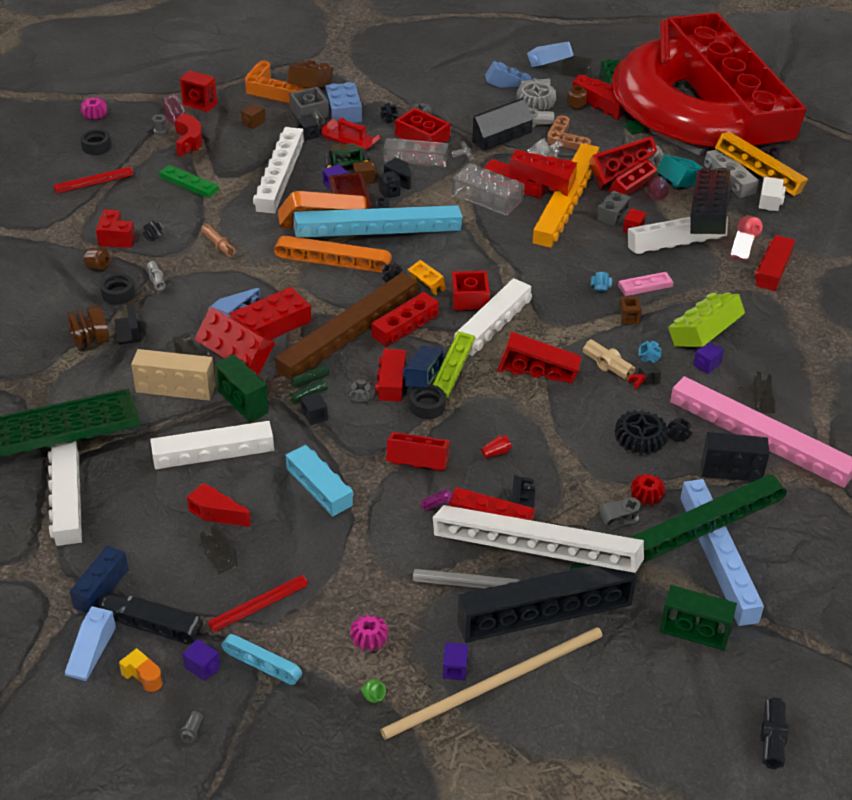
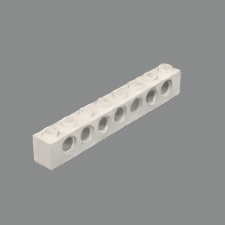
(278, 170)

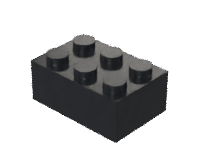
(734, 456)

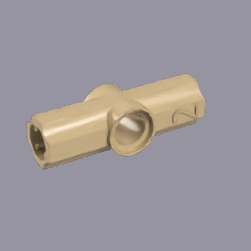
(608, 359)

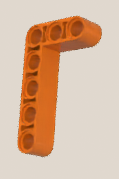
(259, 84)
(316, 201)

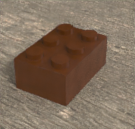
(310, 74)

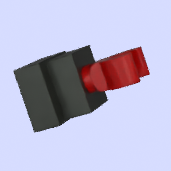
(647, 374)

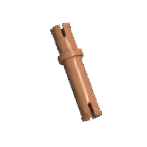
(220, 242)

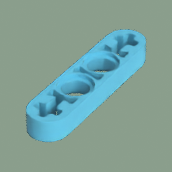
(261, 659)

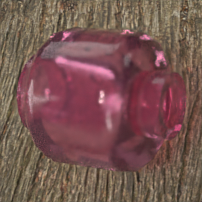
(657, 188)

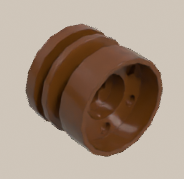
(88, 327)

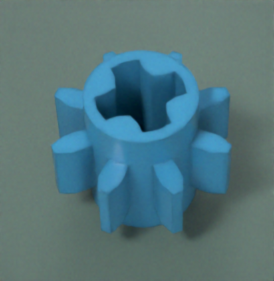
(601, 281)
(650, 351)

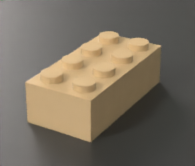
(173, 374)

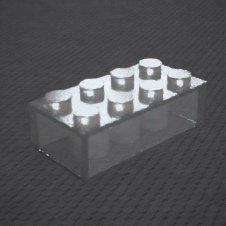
(487, 189)

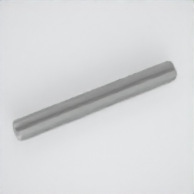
(459, 579)

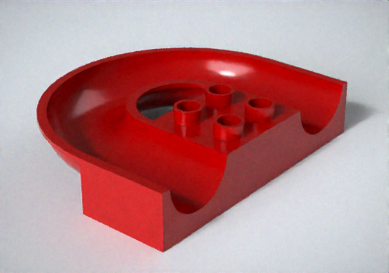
(723, 69)

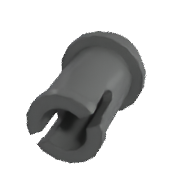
(189, 731)

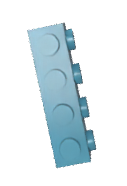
(319, 480)

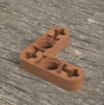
(558, 132)

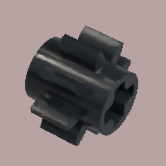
(389, 112)
(153, 230)
(391, 271)
(679, 429)

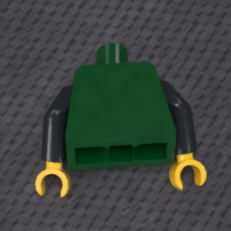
(345, 155)

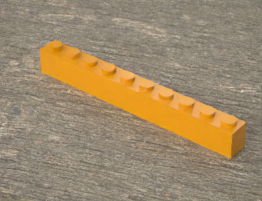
(560, 206)

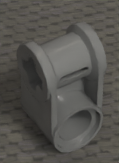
(618, 513)

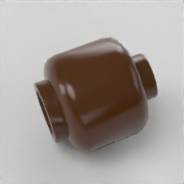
(577, 97)
(97, 259)

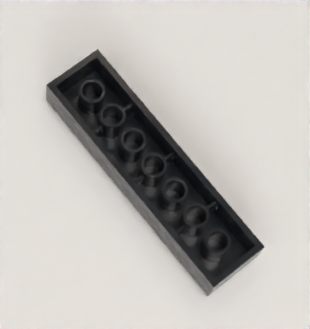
(710, 201)
(543, 601)

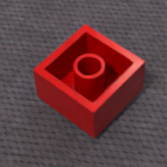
(198, 91)
(470, 290)

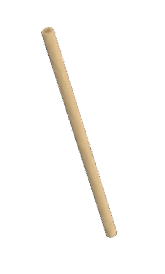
(490, 683)

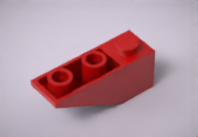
(215, 507)

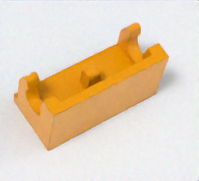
(428, 276)

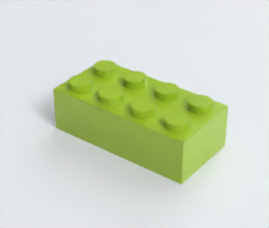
(706, 320)

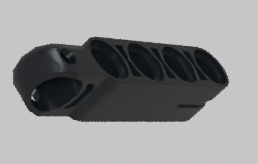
(152, 617)

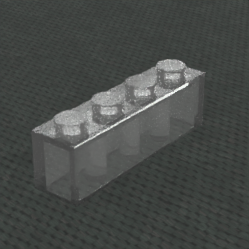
(416, 152)

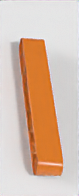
(332, 253)

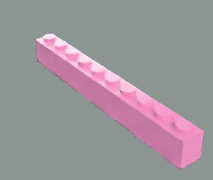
(782, 439)

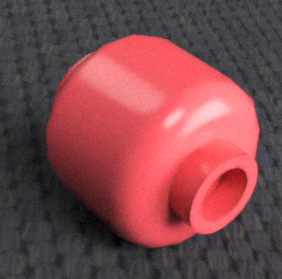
(750, 225)

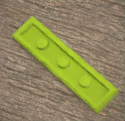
(454, 362)

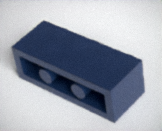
(423, 366)
(99, 579)

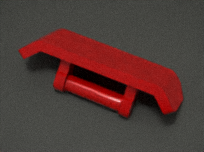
(340, 133)

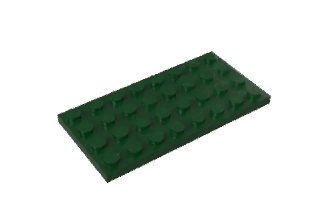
(67, 422)

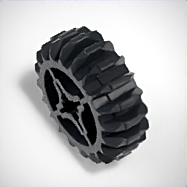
(641, 432)

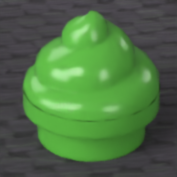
(373, 691)

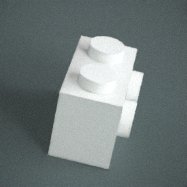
(772, 194)

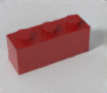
(634, 178)
(391, 375)
(417, 451)

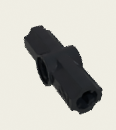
(774, 733)

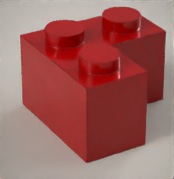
(114, 231)

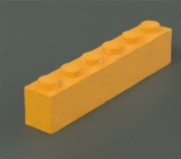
(760, 162)

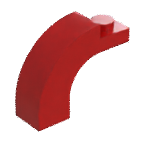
(192, 134)

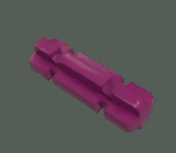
(436, 500)

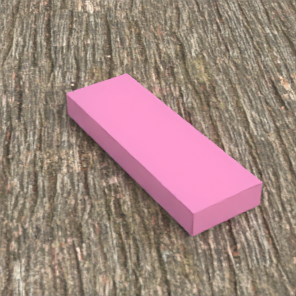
(645, 283)

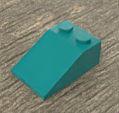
(679, 171)

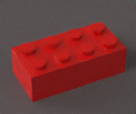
(276, 313)
(230, 336)

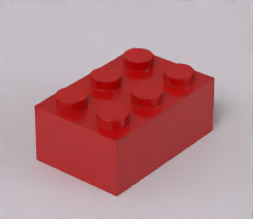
(422, 127)

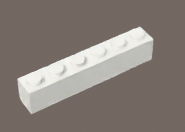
(665, 235)
(497, 313)
(212, 444)
(65, 494)

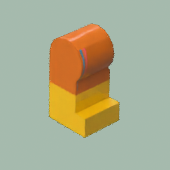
(143, 669)

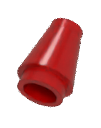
(496, 447)

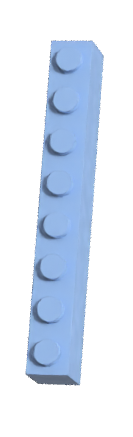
(725, 560)

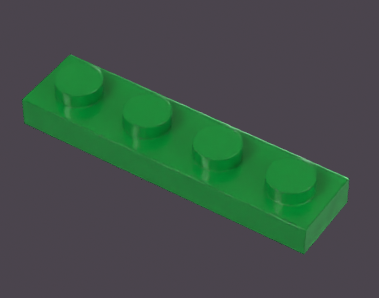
(189, 181)

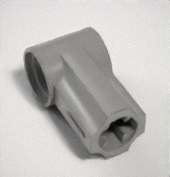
(541, 117)

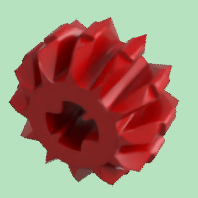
(648, 489)

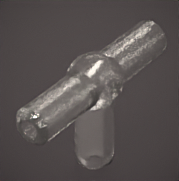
(464, 151)

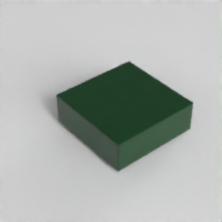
(634, 127)

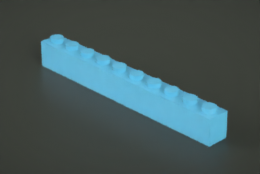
(377, 221)

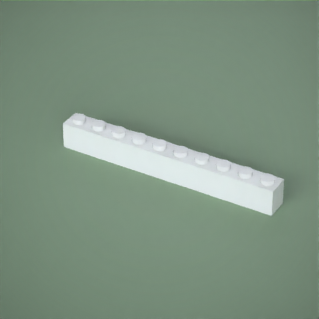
(539, 538)

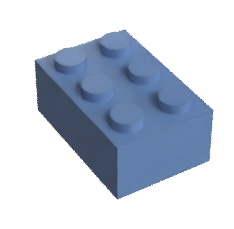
(344, 102)

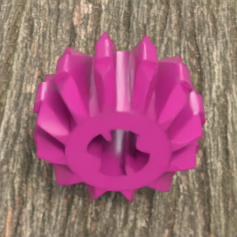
(93, 108)
(369, 632)

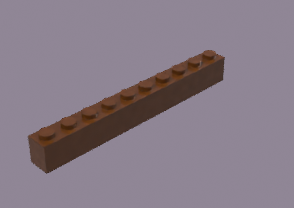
(345, 326)

